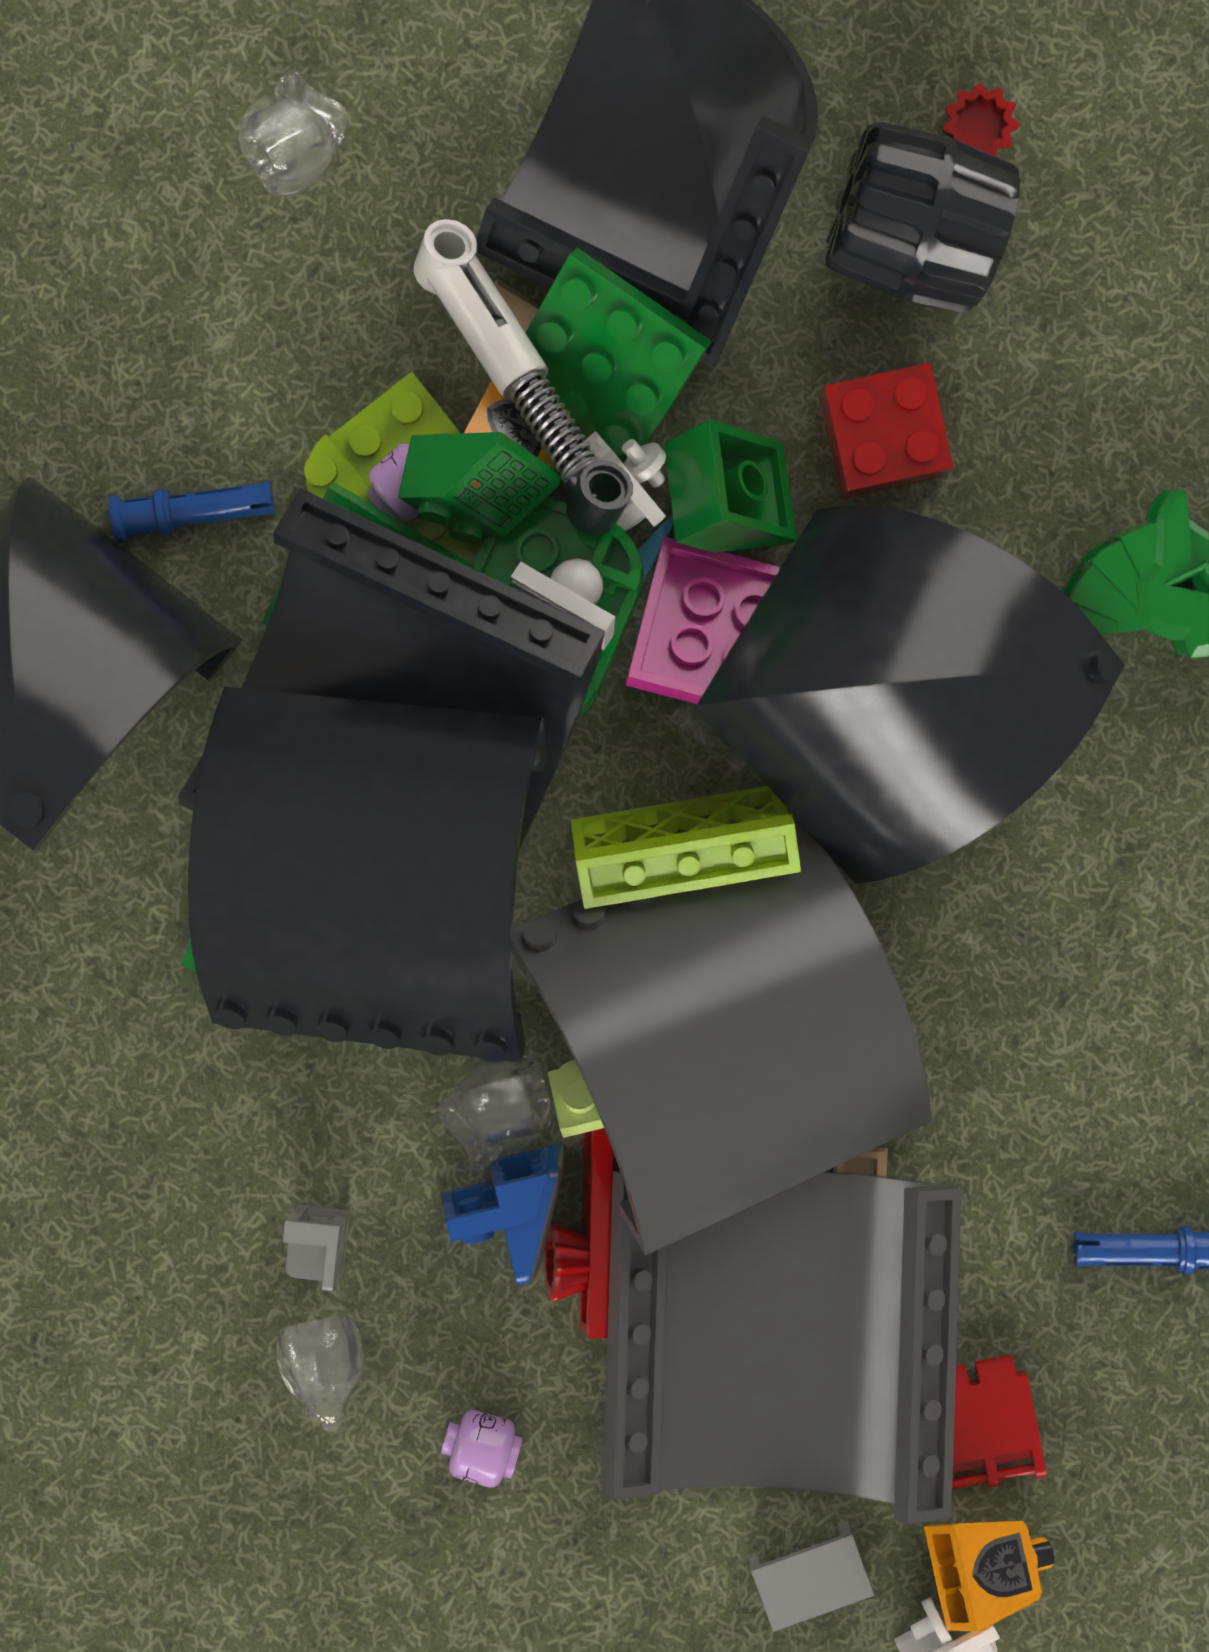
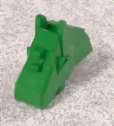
(1134, 574)

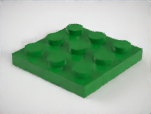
(612, 352)

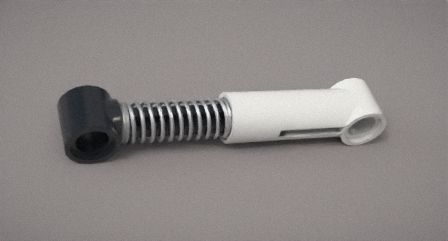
(519, 373)

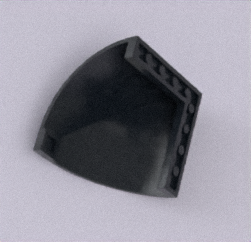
(664, 156)
(82, 654)
(907, 686)

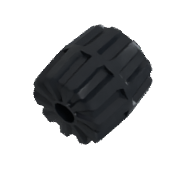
(923, 217)

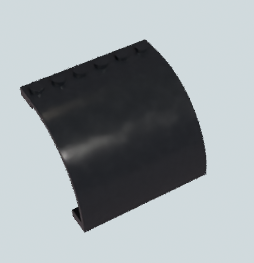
(412, 627)
(361, 870)

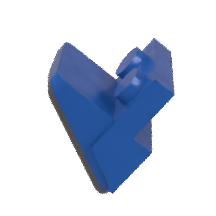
(516, 1200)

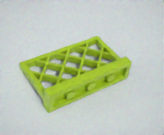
(686, 861)

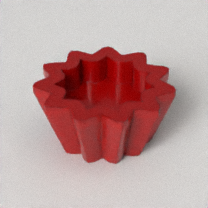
(981, 119)
(565, 1262)

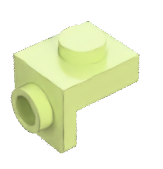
(573, 1101)

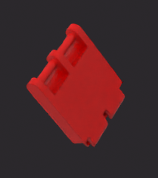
(994, 1424)

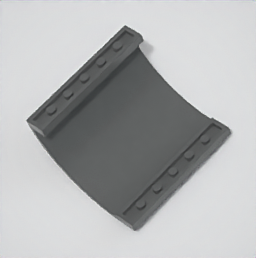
(730, 1038)
(791, 1347)

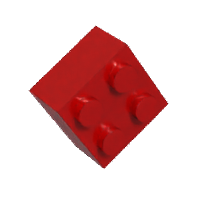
(886, 430)

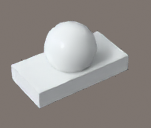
(571, 588)

